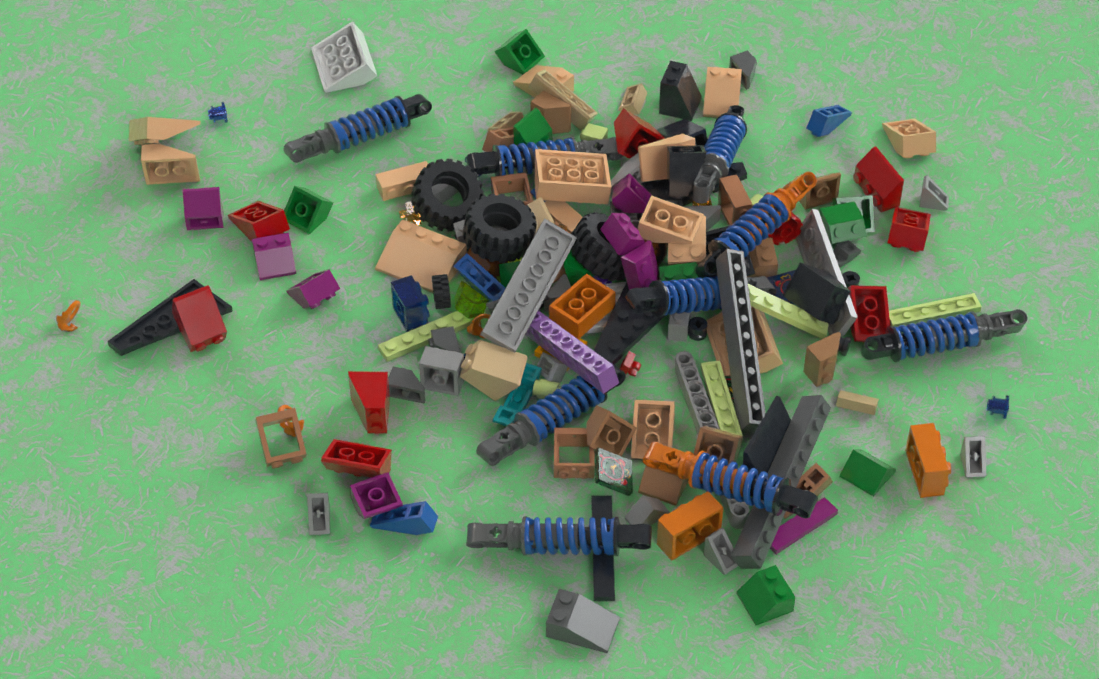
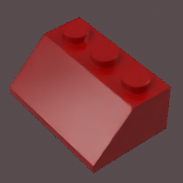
(879, 179)
(357, 459)

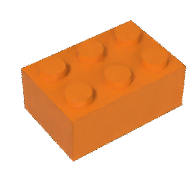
(582, 306)
(927, 460)
(689, 525)

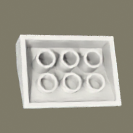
(344, 59)

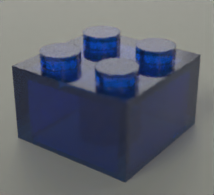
(409, 303)

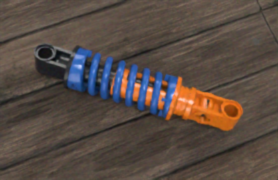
(757, 222)
(727, 480)

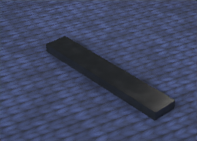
(603, 564)

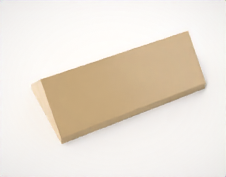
(580, 111)

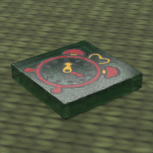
(613, 471)

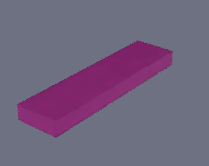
(799, 527)

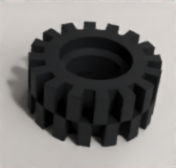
(441, 291)

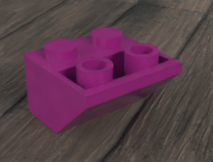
(203, 208)

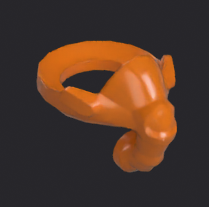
(67, 316)
(475, 327)
(288, 426)

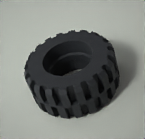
(445, 173)
(503, 212)
(595, 250)

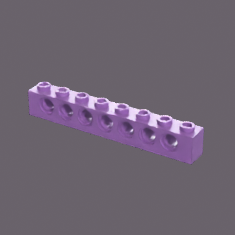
(572, 353)

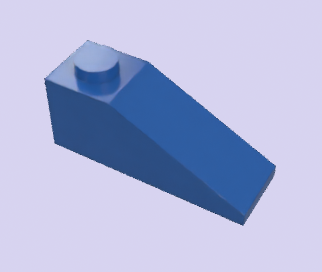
(827, 119)
(479, 278)
(409, 519)

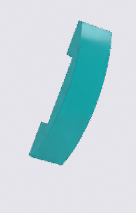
(519, 397)

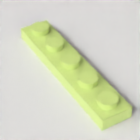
(935, 310)
(787, 312)
(419, 337)
(720, 397)

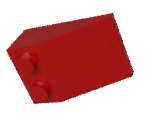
(260, 220)
(909, 229)
(871, 309)

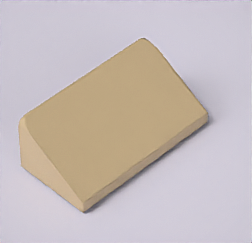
(634, 98)
(507, 121)
(857, 402)

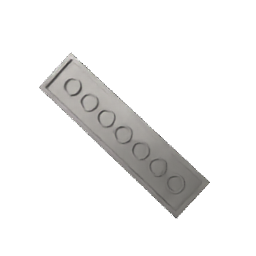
(818, 253)
(528, 286)

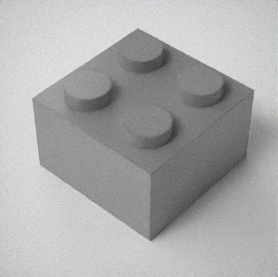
(441, 370)

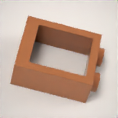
(518, 182)
(733, 199)
(276, 418)
(572, 438)

